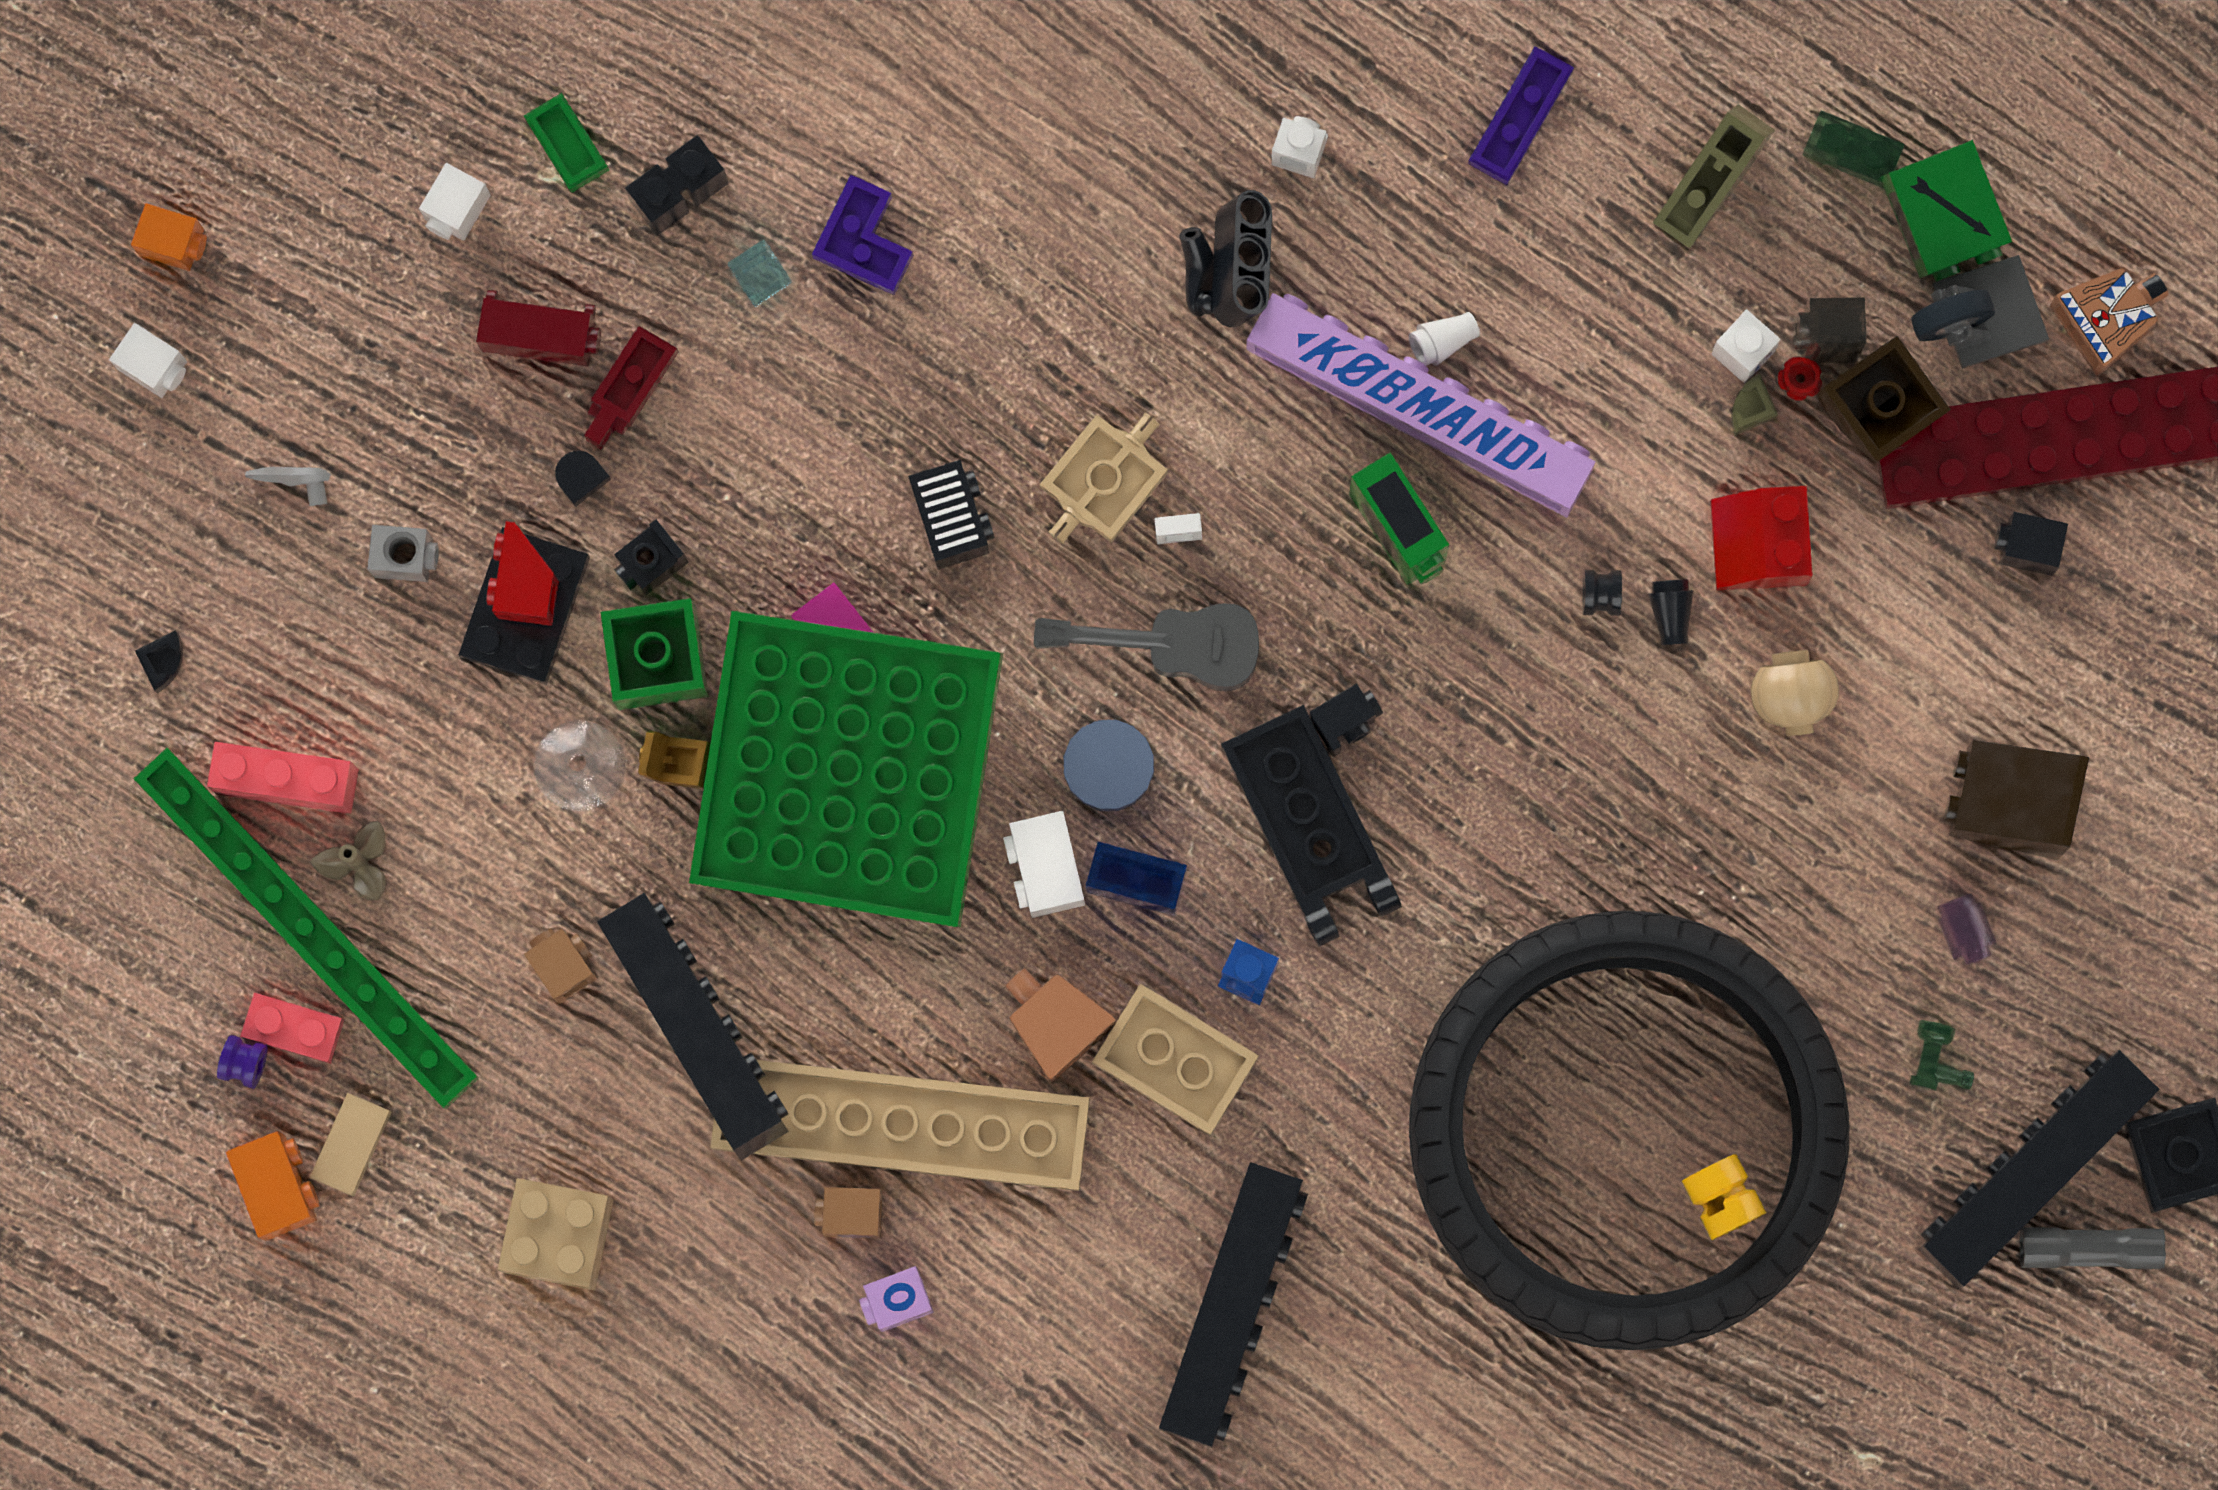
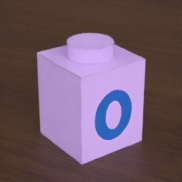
(896, 1300)

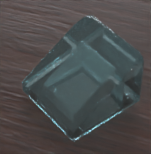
(759, 273)

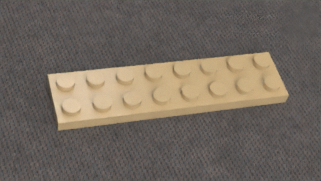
(926, 1126)

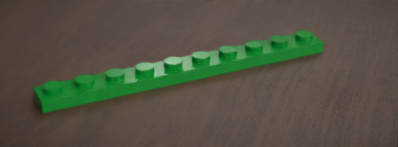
(306, 928)

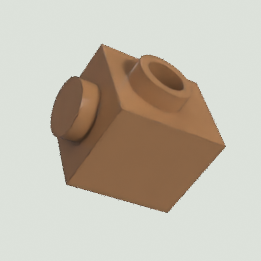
(561, 963)

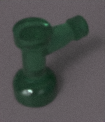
(1929, 1070)

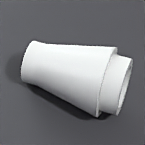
(1441, 338)

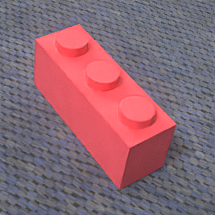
(282, 777)

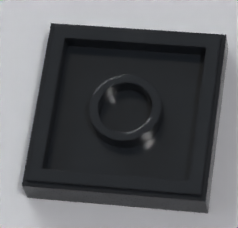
(2177, 1154)

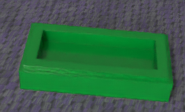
(566, 143)

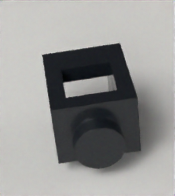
(666, 561)
(1345, 717)

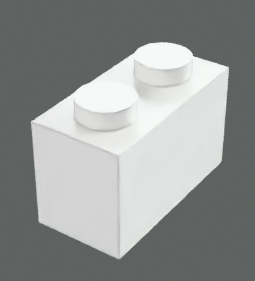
(1046, 865)

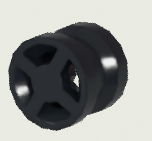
(1602, 592)

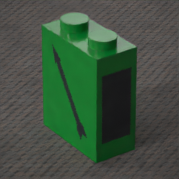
(1947, 211)
(1399, 520)

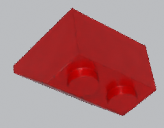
(1762, 538)

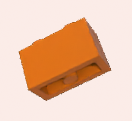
(272, 1185)

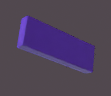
(1521, 115)

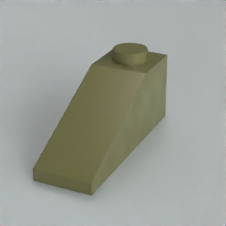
(1714, 175)

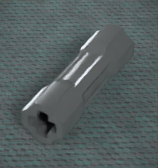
(2092, 1248)

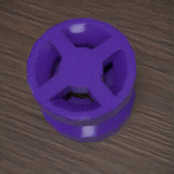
(242, 1061)

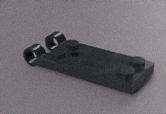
(1304, 802)

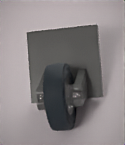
(1983, 313)

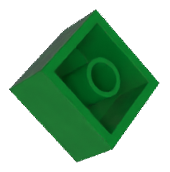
(654, 654)

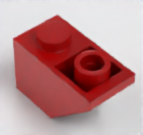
(524, 582)

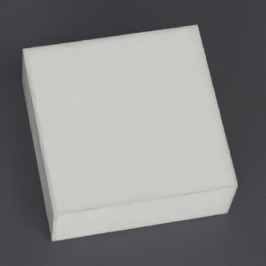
(1178, 528)

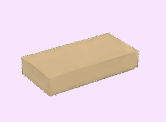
(350, 1144)

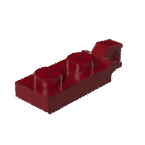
(628, 385)

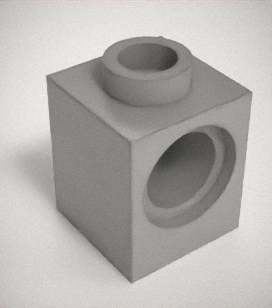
(386, 541)

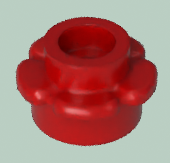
(1800, 366)

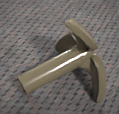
(339, 862)

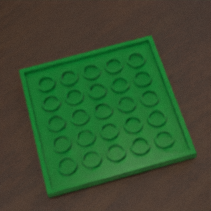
(846, 768)

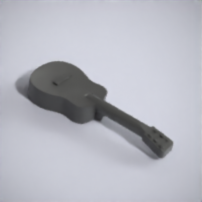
(1207, 645)

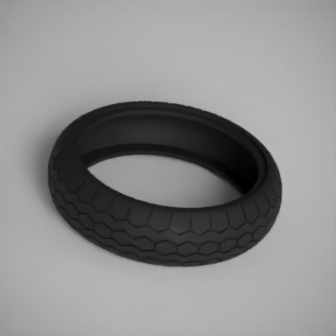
(1750, 988)

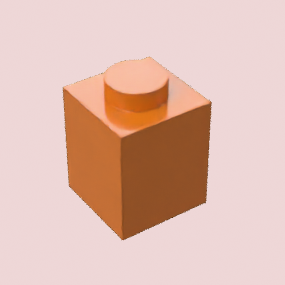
(169, 237)

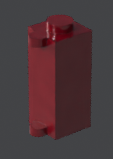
(538, 331)

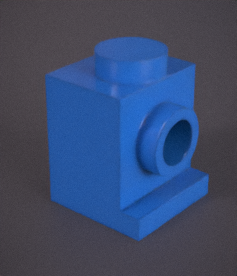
(1248, 972)

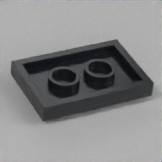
(520, 646)

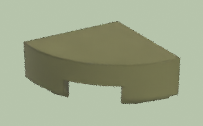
(1752, 406)

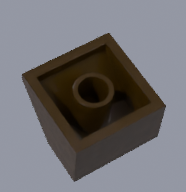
(1883, 400)

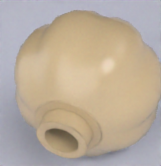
(1794, 692)

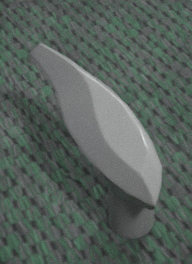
(293, 476)

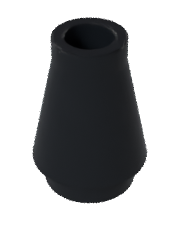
(1672, 610)

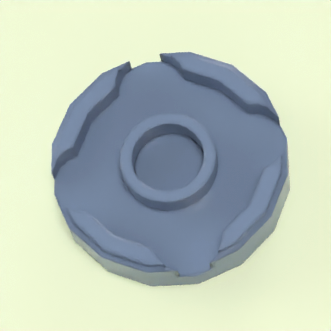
(1108, 765)

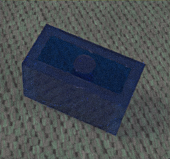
(1136, 878)

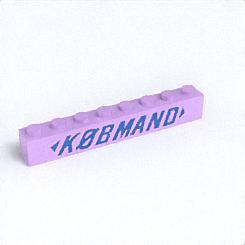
(1421, 404)

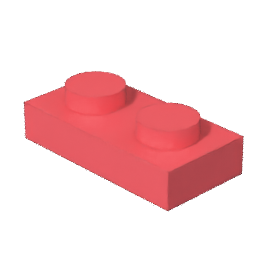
(292, 1028)

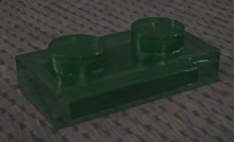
(1852, 149)

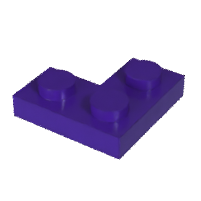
(851, 241)

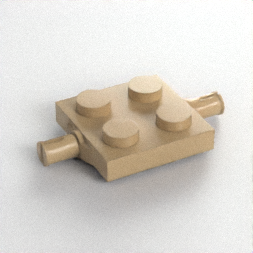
(1104, 478)

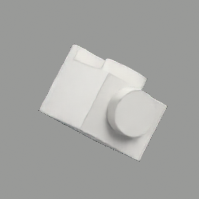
(1299, 146)

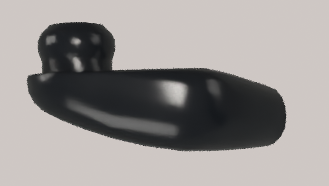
(1198, 271)

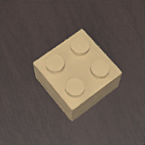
(555, 1234)

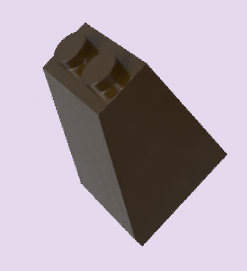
(2017, 798)

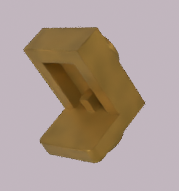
(674, 760)

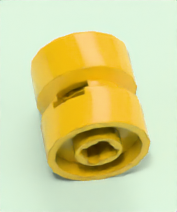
(1723, 1196)

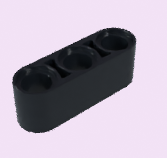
(1253, 243)

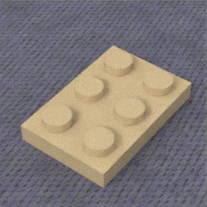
(1175, 1059)

